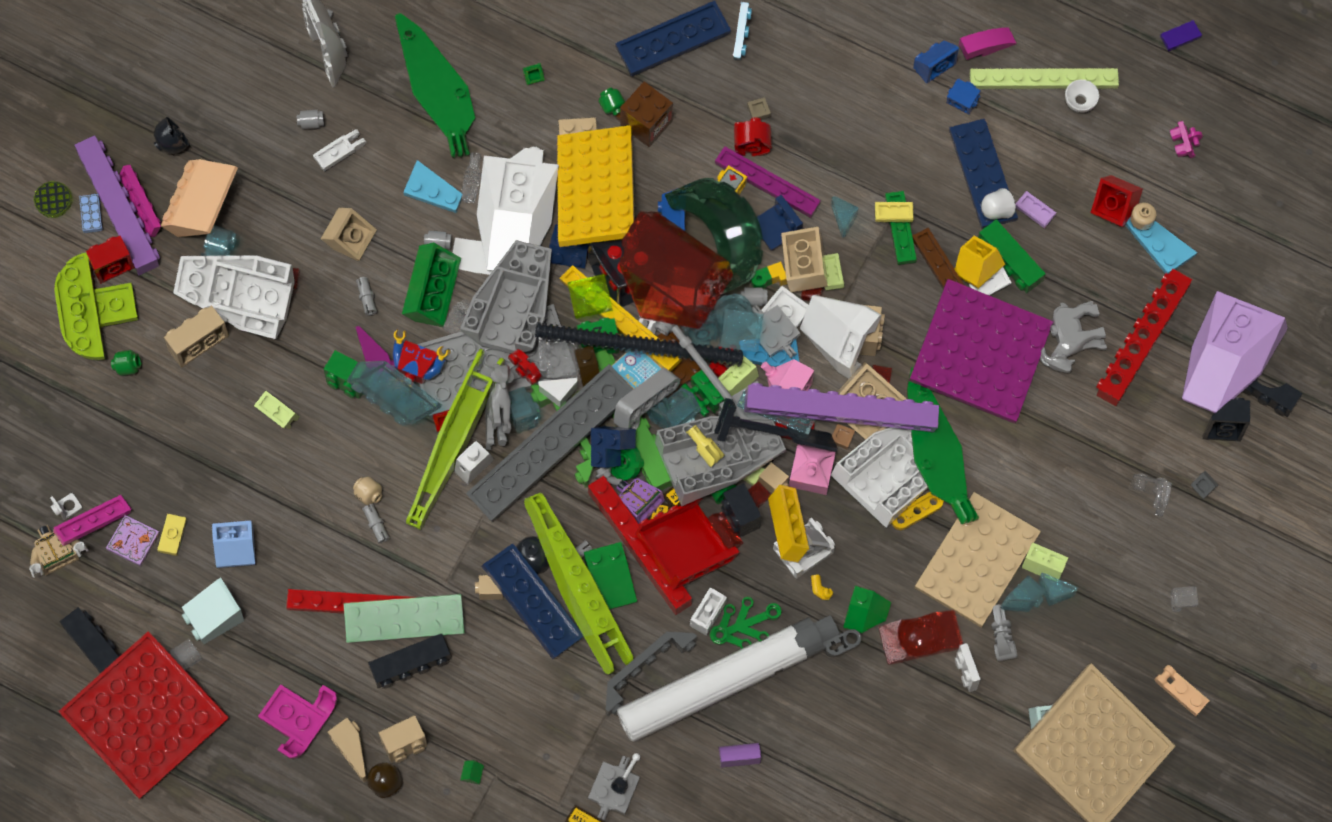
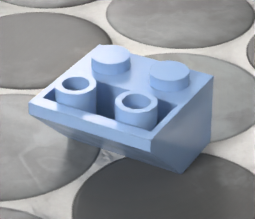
(234, 544)

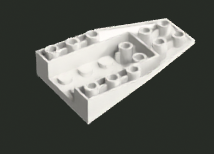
(514, 204)
(882, 474)

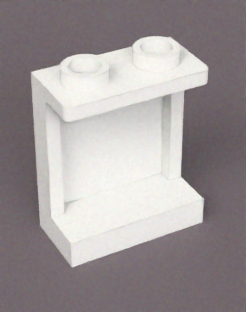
(806, 563)

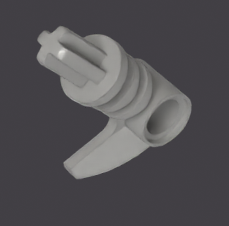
(1005, 647)

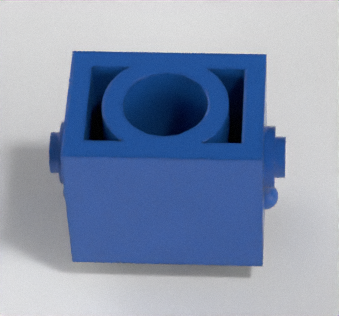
(963, 96)

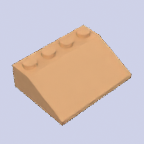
(198, 198)

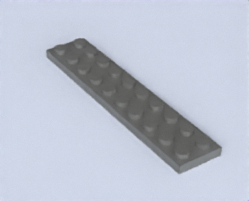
(549, 443)

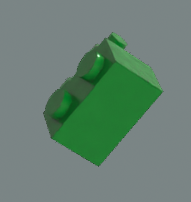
(707, 391)

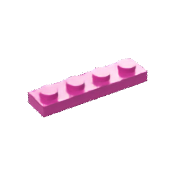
(140, 201)
(92, 520)

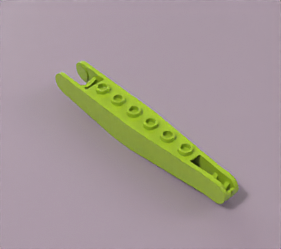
(452, 440)
(577, 585)

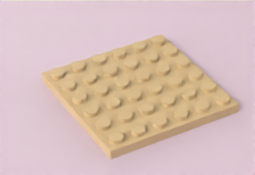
(1094, 747)

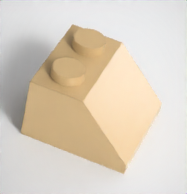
(348, 233)

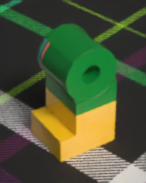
(769, 275)

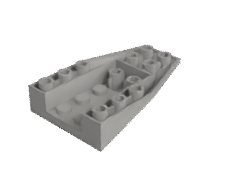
(743, 450)

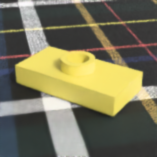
(893, 211)
(172, 534)

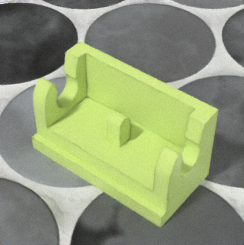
(740, 377)
(276, 410)
(1045, 561)

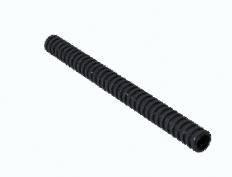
(636, 344)

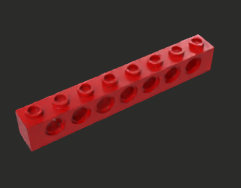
(1114, 392)

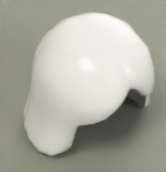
(998, 204)

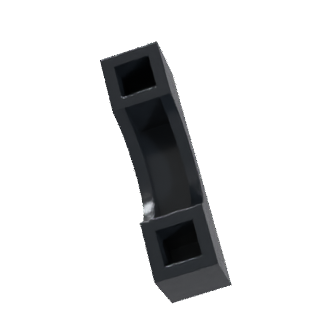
(1281, 399)

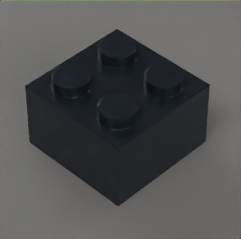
(741, 510)

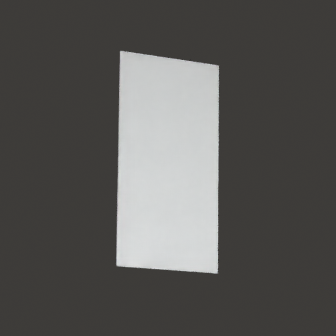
(471, 255)

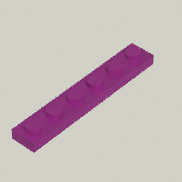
(769, 182)

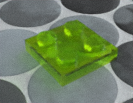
(590, 296)

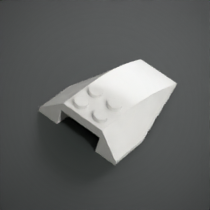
(332, 46)
(242, 289)

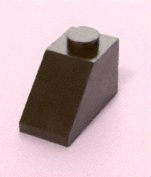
(586, 364)

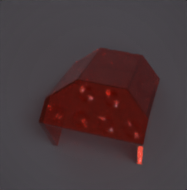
(671, 272)

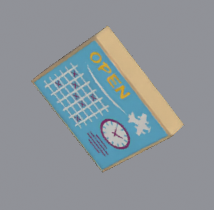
(635, 367)

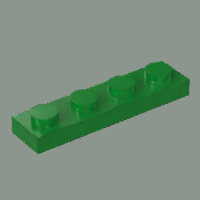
(901, 234)

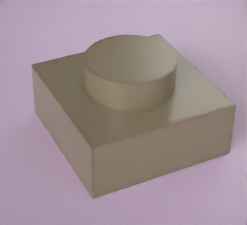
(759, 108)

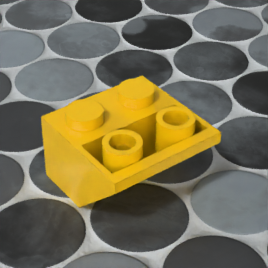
(978, 261)

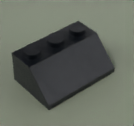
(1229, 421)

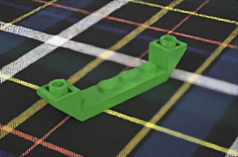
(584, 470)

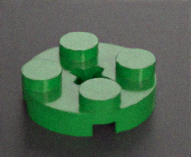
(631, 468)

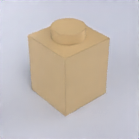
(772, 477)
(487, 589)

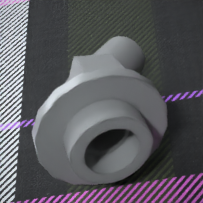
(606, 472)

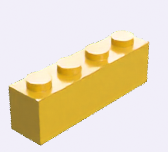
(788, 523)

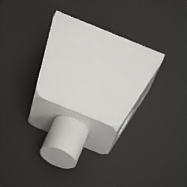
(474, 461)

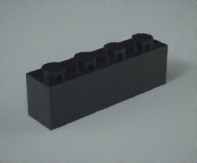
(89, 639)
(409, 661)

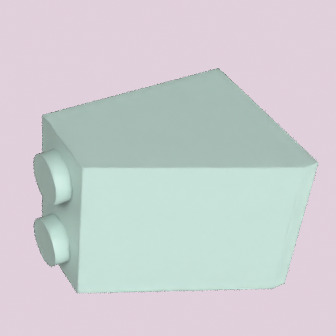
(212, 612)

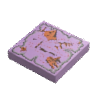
(132, 540)

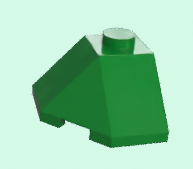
(866, 610)

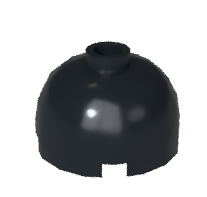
(169, 137)
(533, 553)

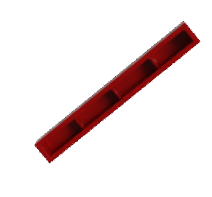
(625, 527)

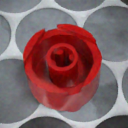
(752, 137)

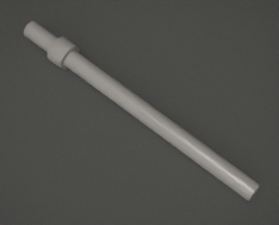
(686, 342)

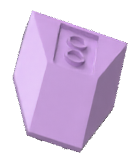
(1230, 351)

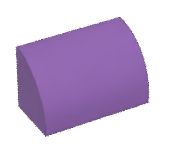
(739, 755)

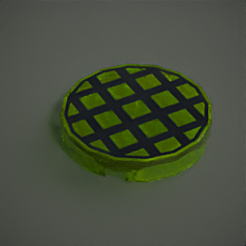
(52, 199)

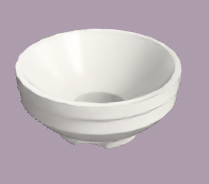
(1085, 89)

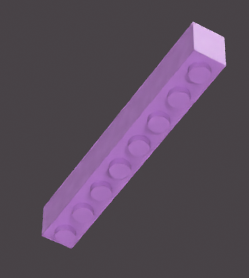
(116, 204)

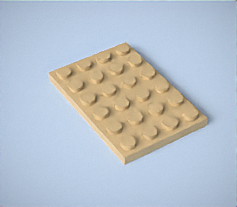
(977, 561)

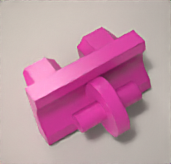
(1186, 147)

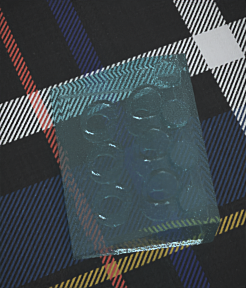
(392, 392)

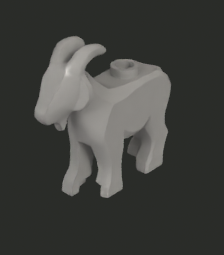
(1070, 336)
(498, 406)

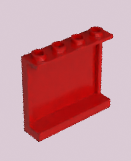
(684, 544)

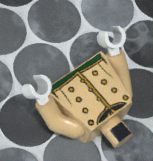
(51, 555)

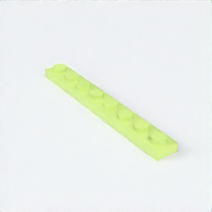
(1041, 78)

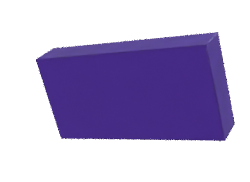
(1180, 35)

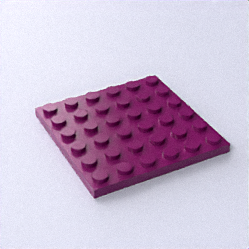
(981, 351)

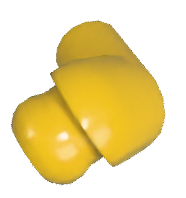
(818, 590)

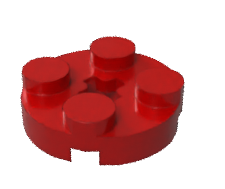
(524, 367)

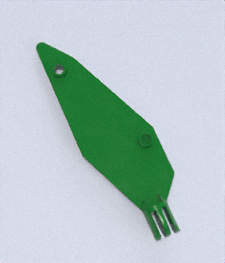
(436, 85)
(941, 459)

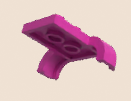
(297, 718)

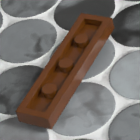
(935, 257)

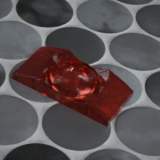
(920, 636)

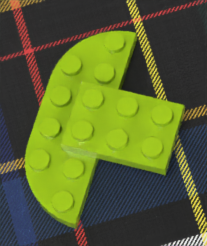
(87, 309)

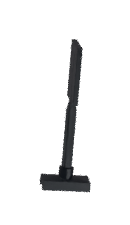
(727, 419)

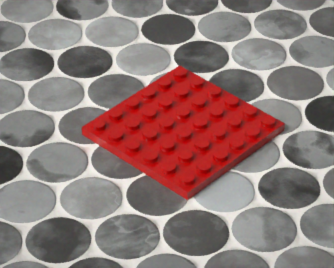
(143, 715)

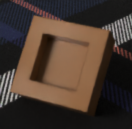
(843, 436)

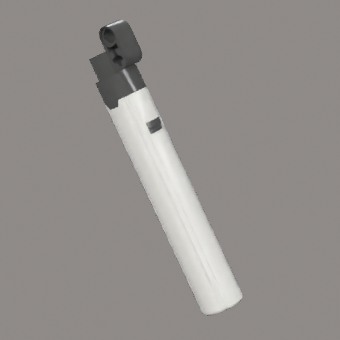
(732, 675)

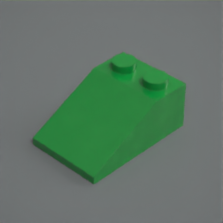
(611, 575)

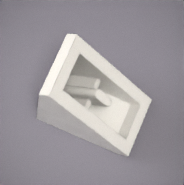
(558, 390)

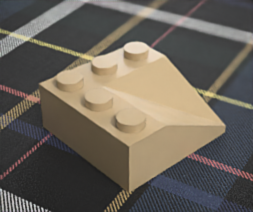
(868, 382)

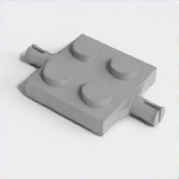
(777, 332)
(605, 796)

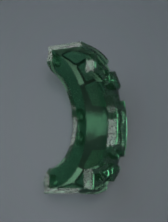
(729, 221)

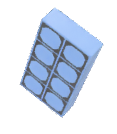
(90, 213)

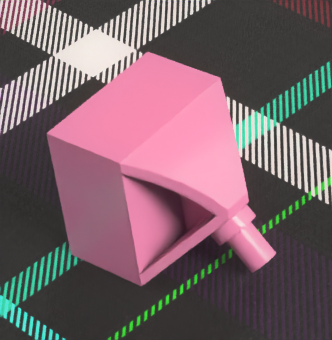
(789, 375)
(812, 469)

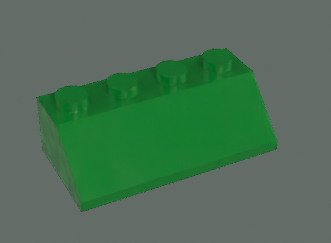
(431, 285)

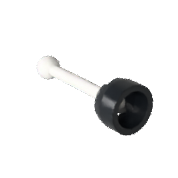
(620, 784)

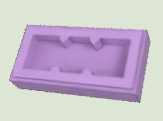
(1035, 209)

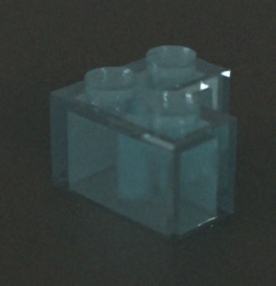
(523, 410)
(674, 410)

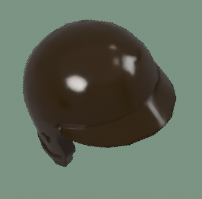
(384, 779)

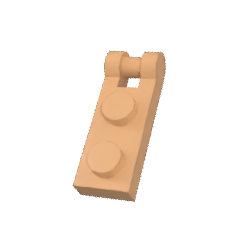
(1182, 690)

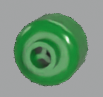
(611, 101)
(126, 362)

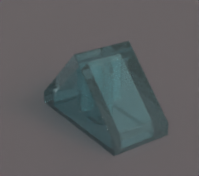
(844, 214)
(1056, 589)

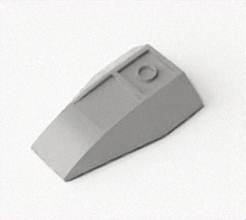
(511, 300)

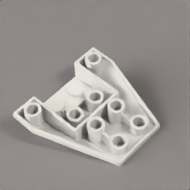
(839, 330)

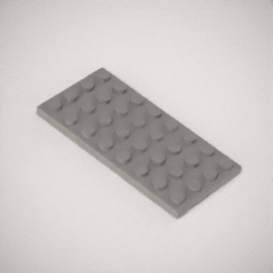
(463, 351)

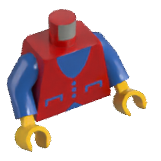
(417, 361)

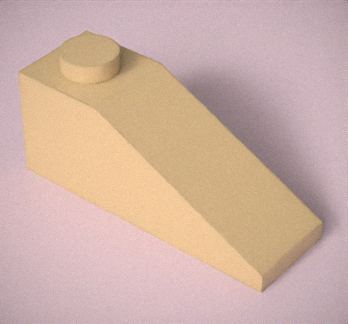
(347, 740)

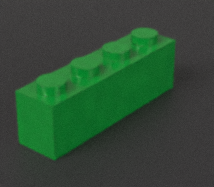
(1017, 261)

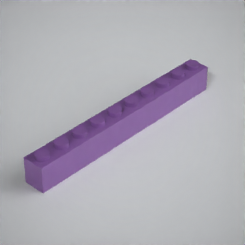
(841, 408)

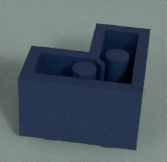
(608, 443)

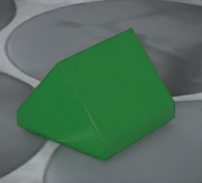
(533, 74)
(472, 772)

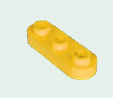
(923, 505)

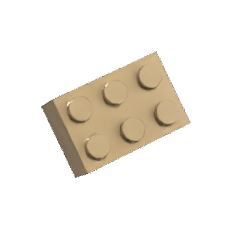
(804, 259)
(196, 336)

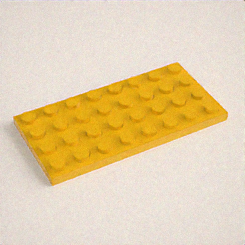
(595, 185)

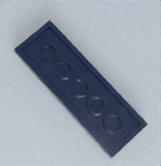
(673, 38)
(979, 165)
(532, 601)

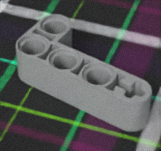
(644, 397)

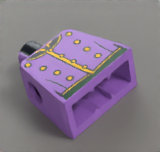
(640, 498)

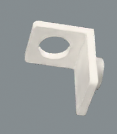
(58, 507)

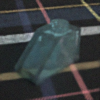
(1024, 596)

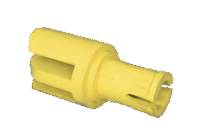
(705, 446)

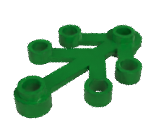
(742, 625)

